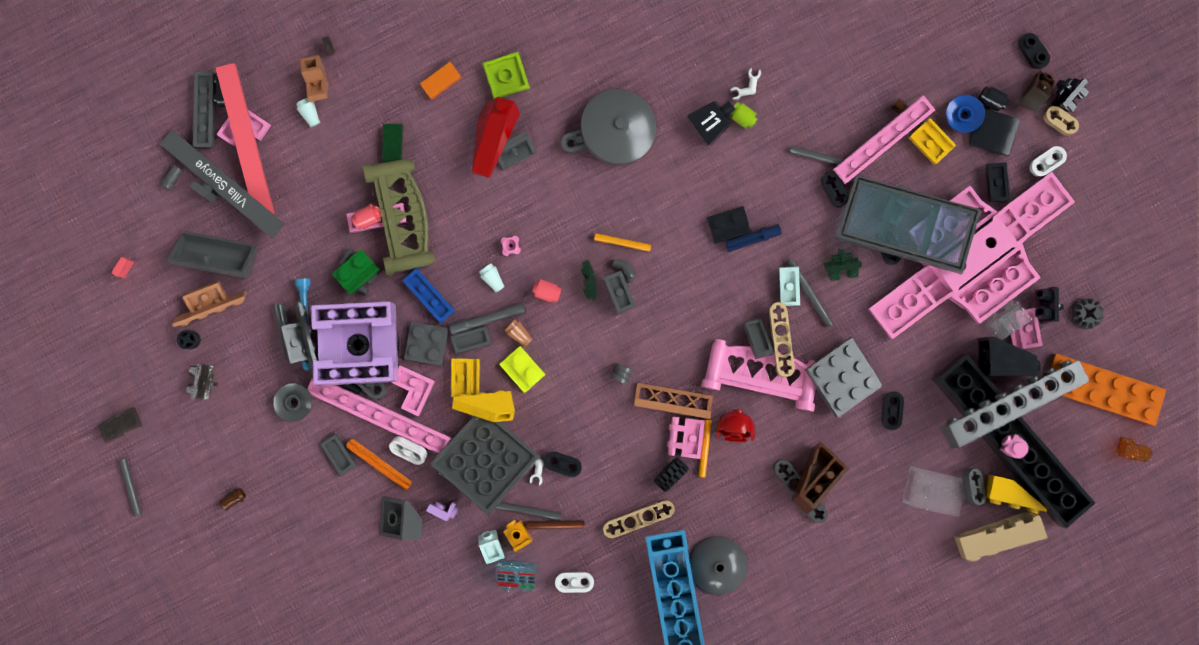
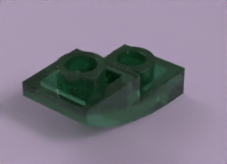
(590, 287)

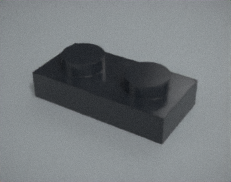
(997, 182)

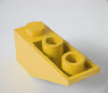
(489, 406)
(1008, 491)

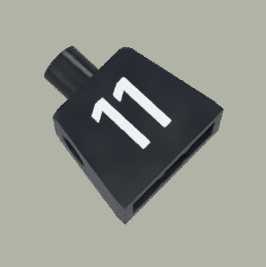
(712, 120)

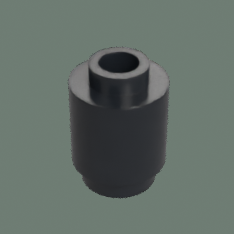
(993, 98)

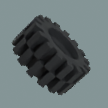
(671, 474)

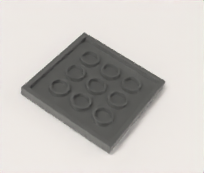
(485, 462)

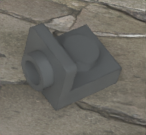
(206, 191)

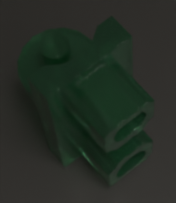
(841, 262)

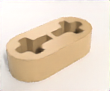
(1063, 117)

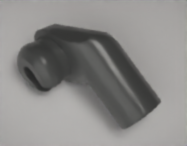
(627, 269)

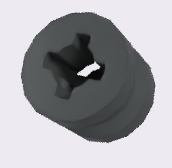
(621, 374)

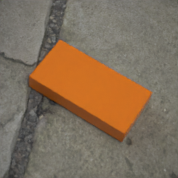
(440, 80)

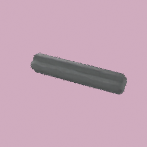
(281, 320)

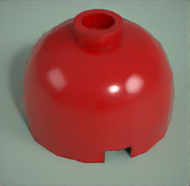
(736, 427)

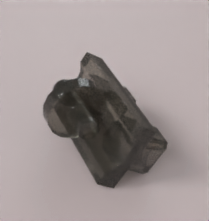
(203, 381)

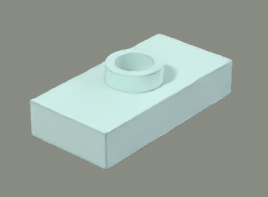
(789, 286)

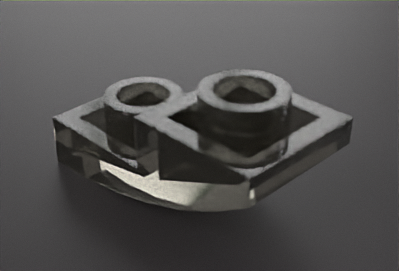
(119, 424)

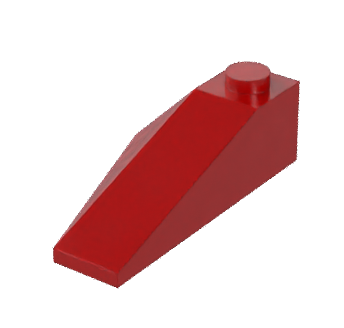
(493, 133)

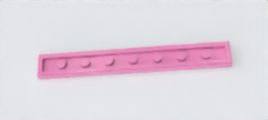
(380, 416)

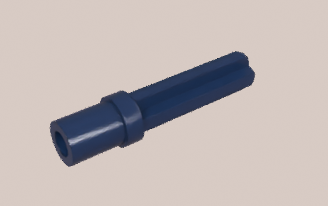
(761, 235)

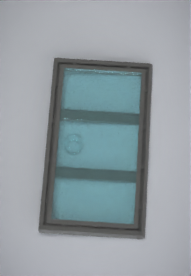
(909, 224)

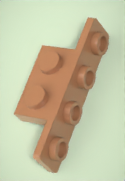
(205, 301)

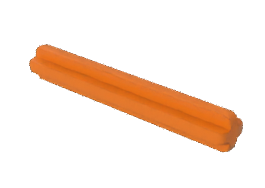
(379, 464)

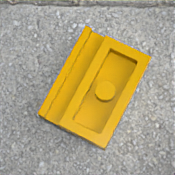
(932, 141)
(465, 377)

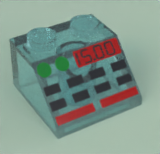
(516, 575)

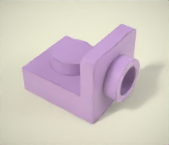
(440, 510)

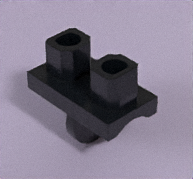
(1068, 91)
(1048, 305)

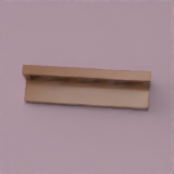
(670, 407)

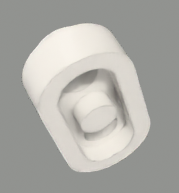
(1047, 162)
(408, 450)
(574, 582)

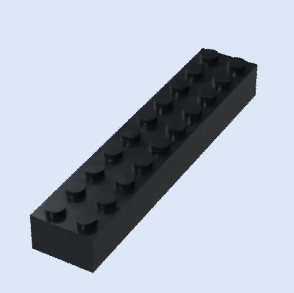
(1039, 469)

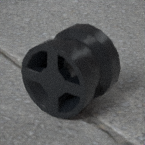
(185, 341)

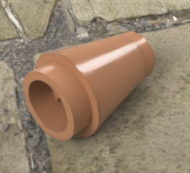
(518, 332)

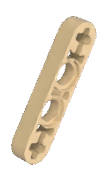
(784, 339)
(639, 521)

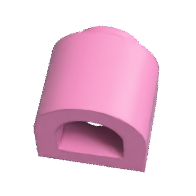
(1014, 446)

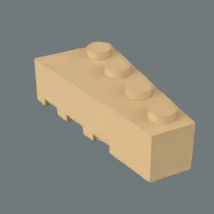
(1000, 536)

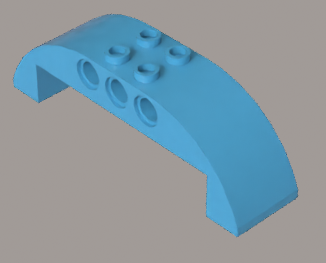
(674, 588)

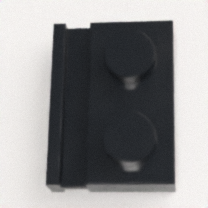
(728, 225)

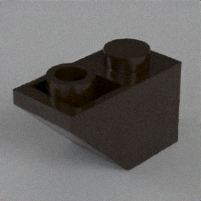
(1038, 91)

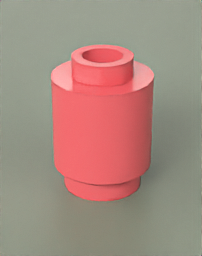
(366, 217)
(546, 291)

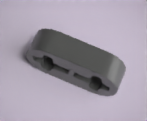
(974, 486)

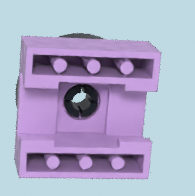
(339, 331)

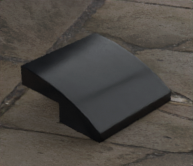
(996, 133)

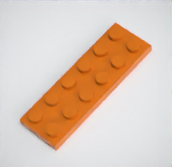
(1115, 393)

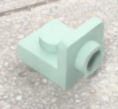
(490, 546)

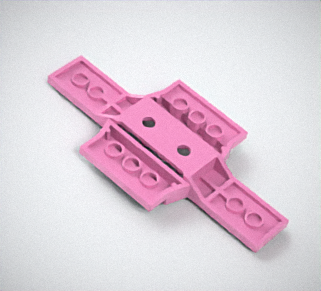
(994, 284)

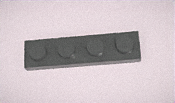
(203, 110)

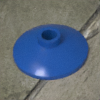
(971, 107)

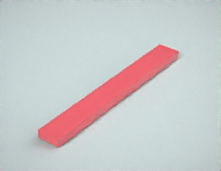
(243, 134)

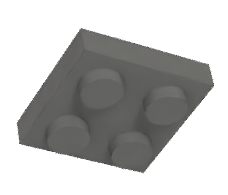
(426, 343)

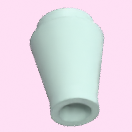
(308, 112)
(492, 277)

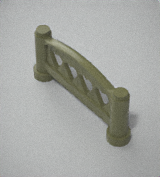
(384, 176)

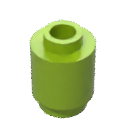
(744, 115)

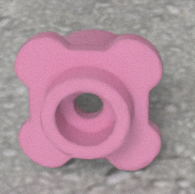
(514, 249)

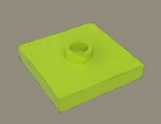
(506, 75)

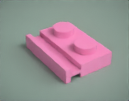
(1028, 335)

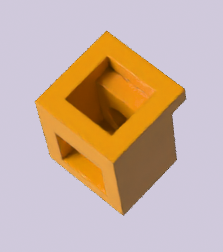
(524, 539)

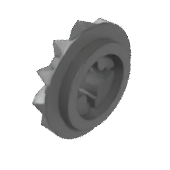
(1079, 313)

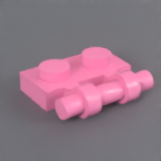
(692, 437)

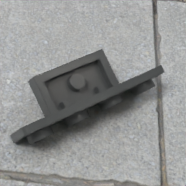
(298, 340)

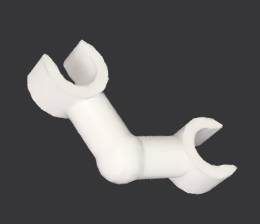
(751, 90)
(538, 471)

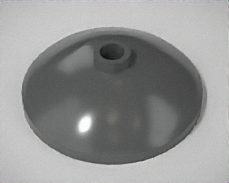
(712, 553)

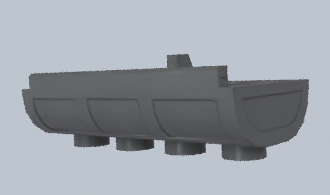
(213, 255)

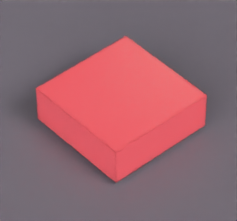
(122, 267)

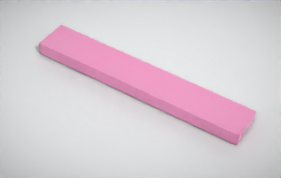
(884, 139)

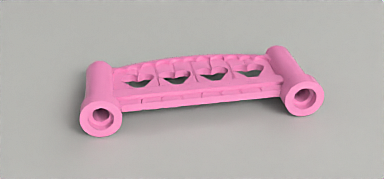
(720, 373)

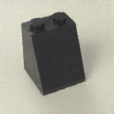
(1005, 359)

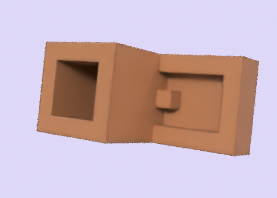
(315, 78)

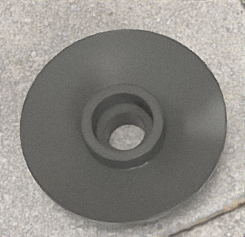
(283, 402)

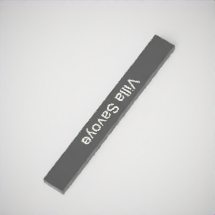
(222, 184)

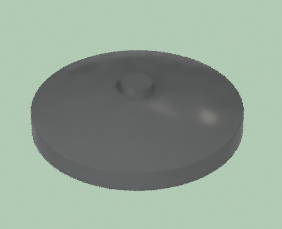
(617, 127)

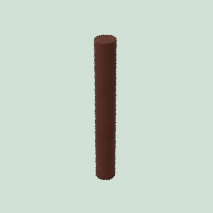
(555, 524)

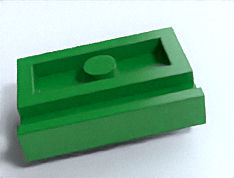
(356, 272)

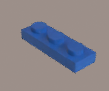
(428, 295)

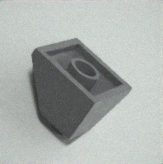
(399, 519)

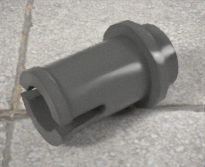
(171, 177)

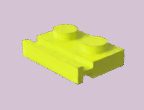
(522, 369)

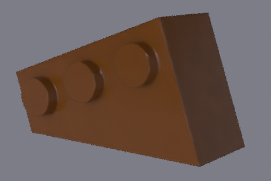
(818, 478)

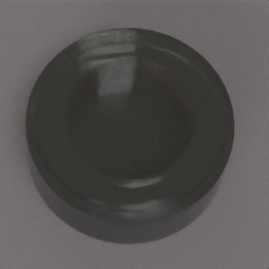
(328, 46)

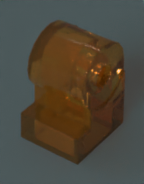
(1132, 451)

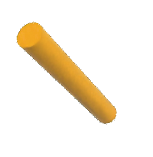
(622, 242)
(705, 448)

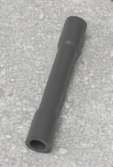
(508, 312)

